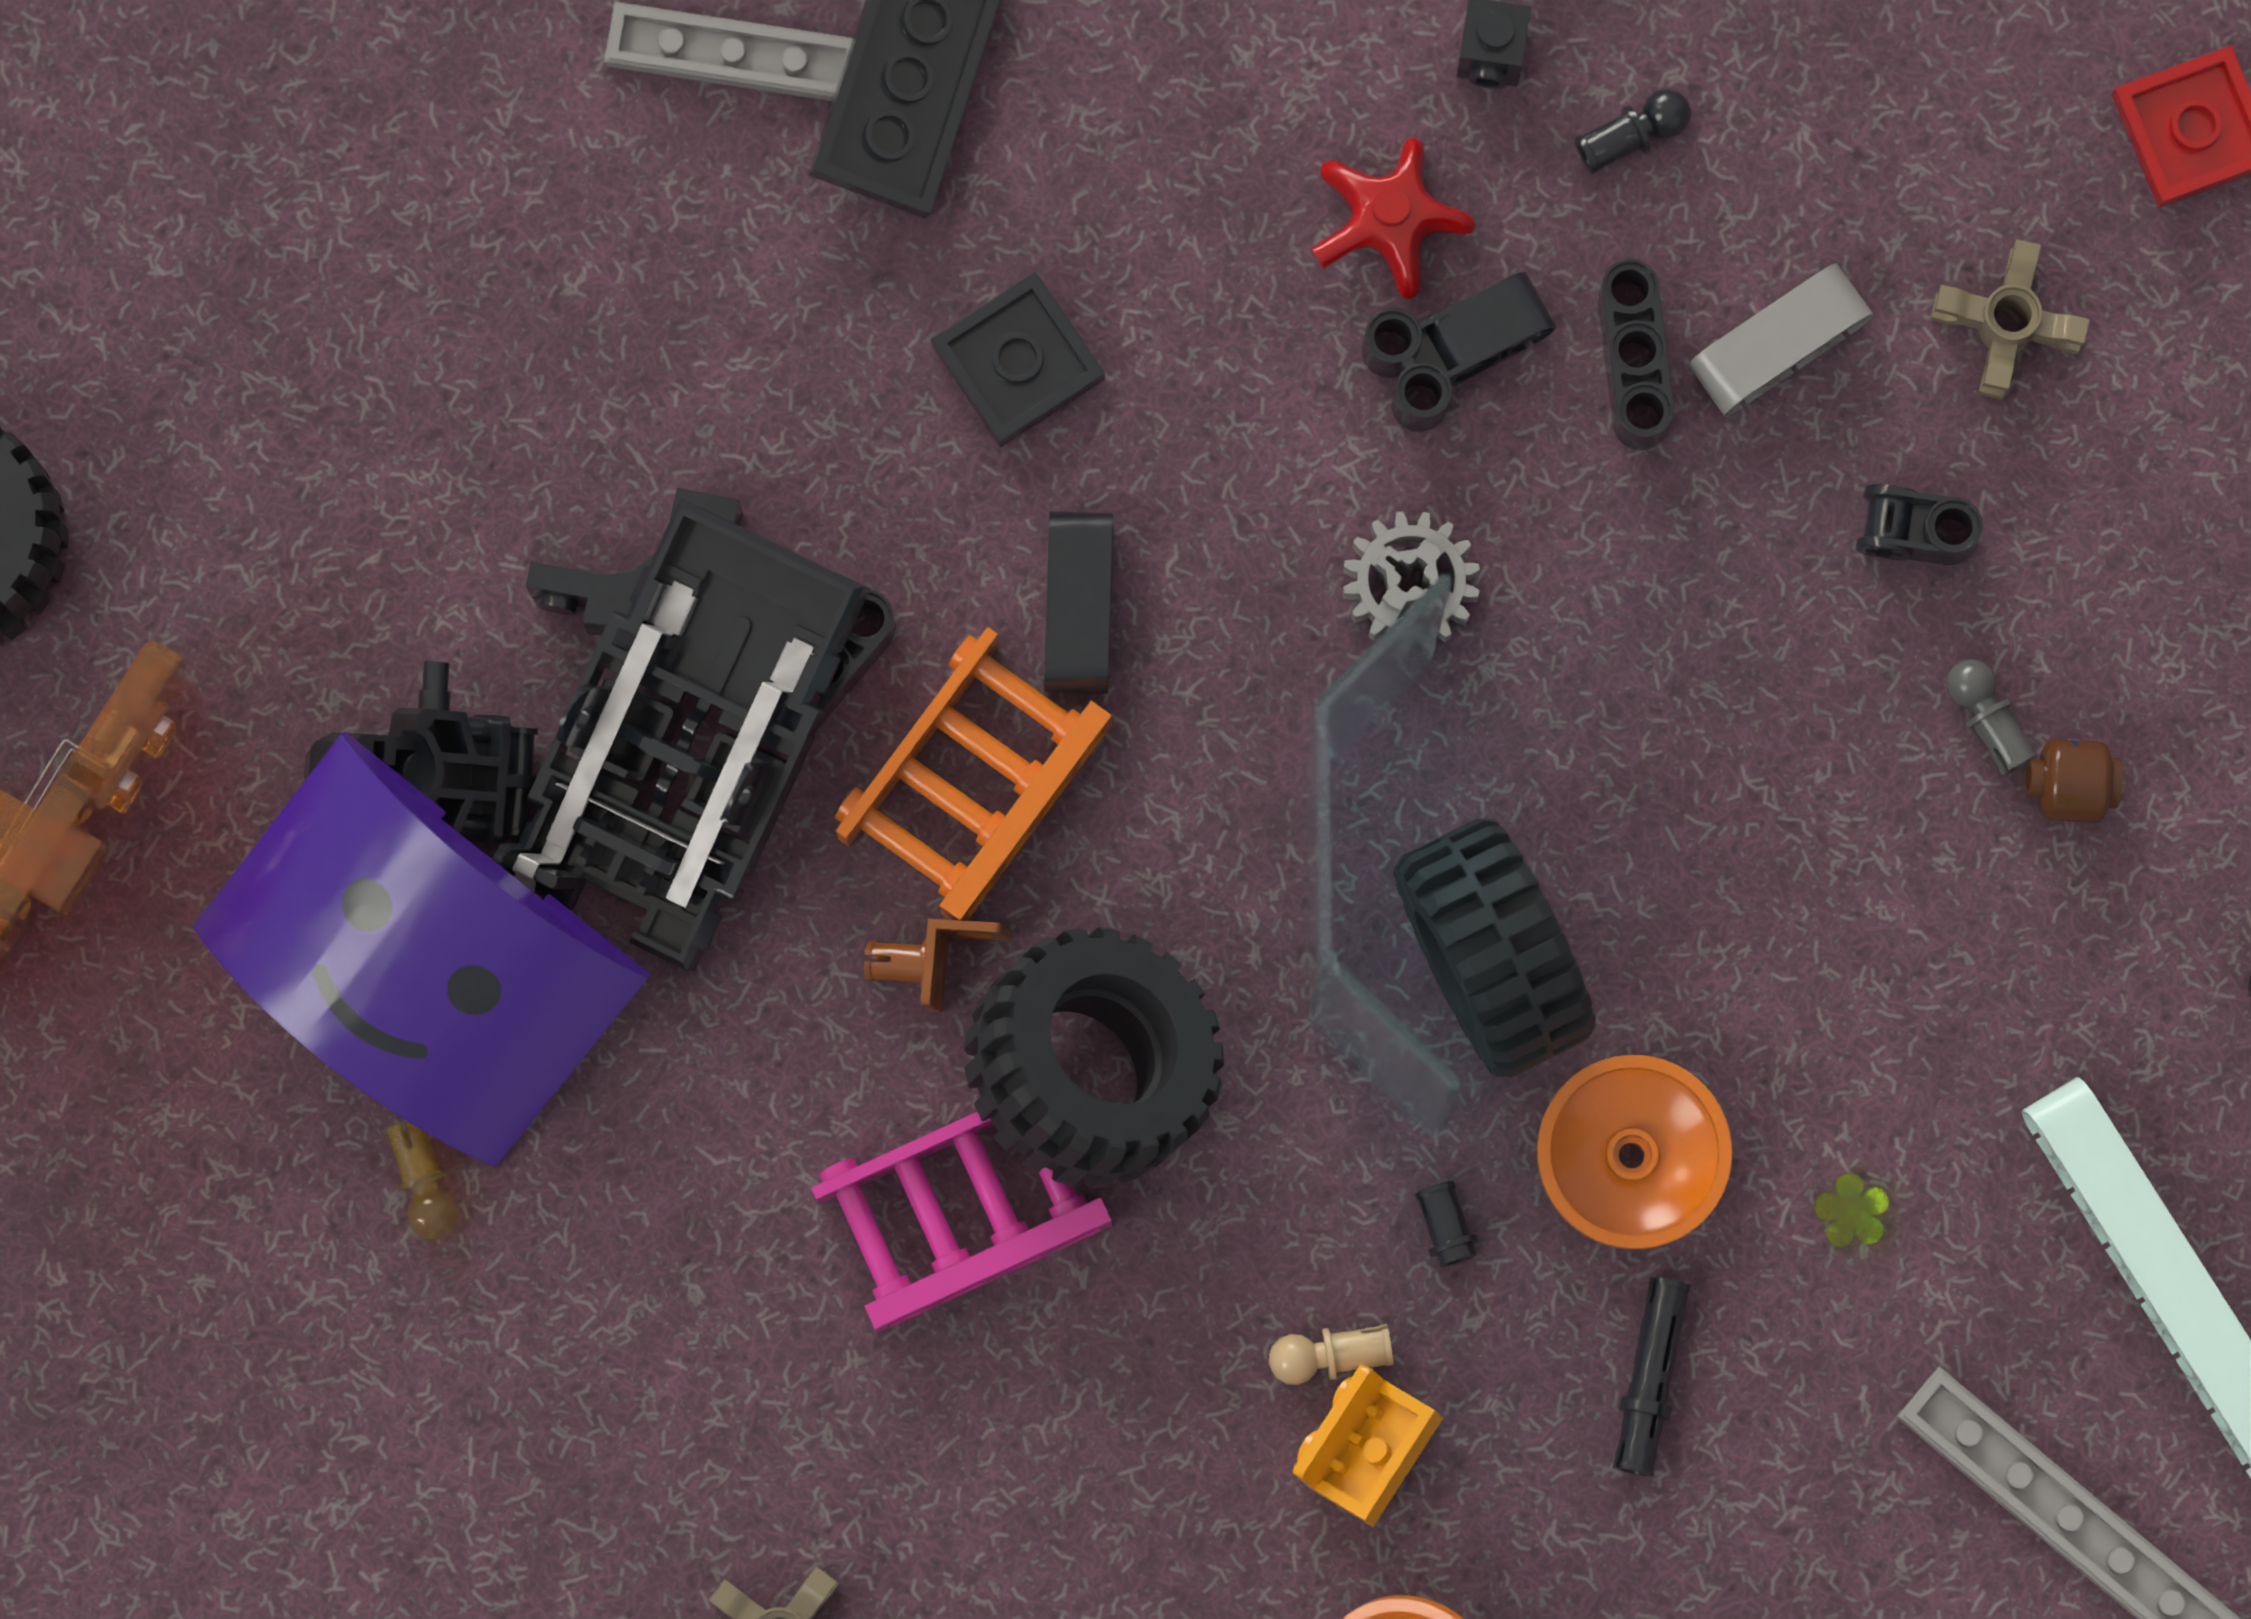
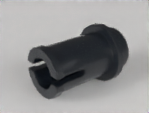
(1446, 1224)

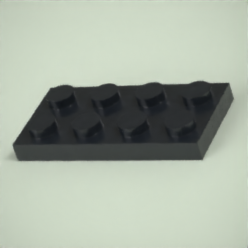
(902, 99)

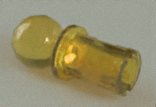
(432, 1211)

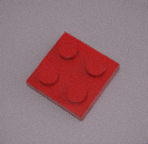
(2189, 125)

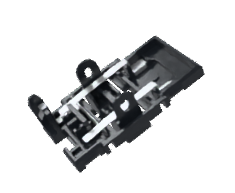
(741, 632)

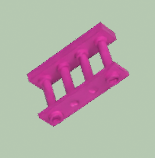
(954, 1268)

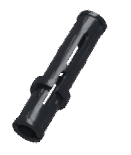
(1649, 1387)

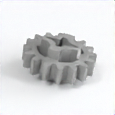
(1387, 562)

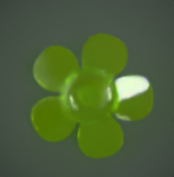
(1852, 1211)

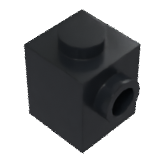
(1493, 43)

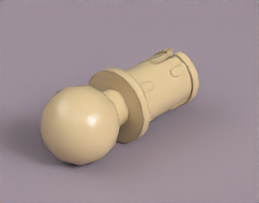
(1297, 1358)

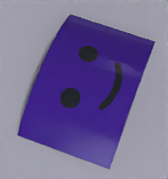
(414, 957)

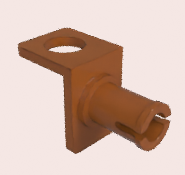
(928, 961)

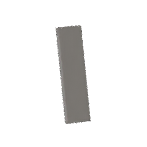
(726, 51)

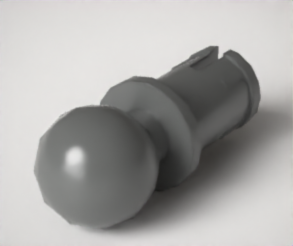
(1972, 687)

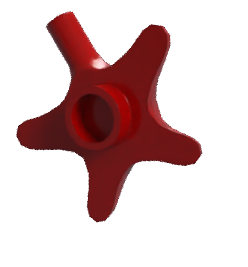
(1389, 216)

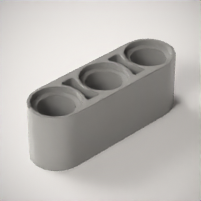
(1778, 337)

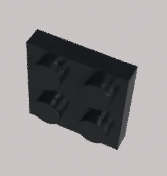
(1017, 359)

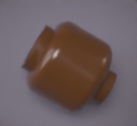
(2074, 780)

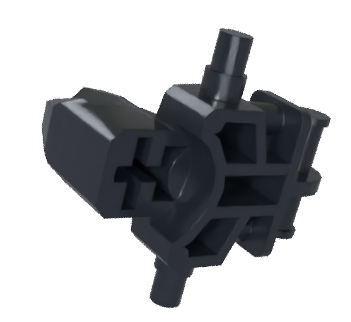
(463, 763)

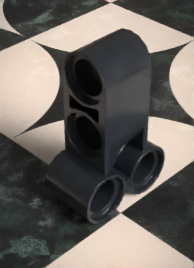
(1455, 344)

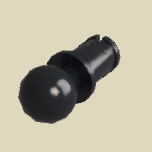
(1662, 115)

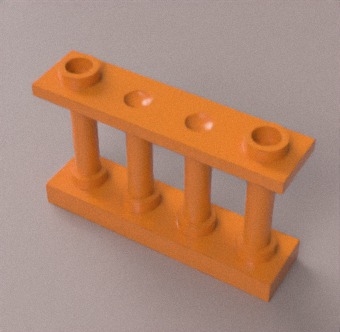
(1035, 783)

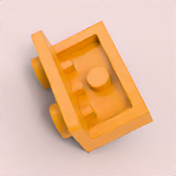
(1365, 1444)

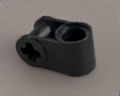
(1913, 525)

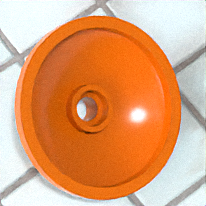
(1667, 1118)

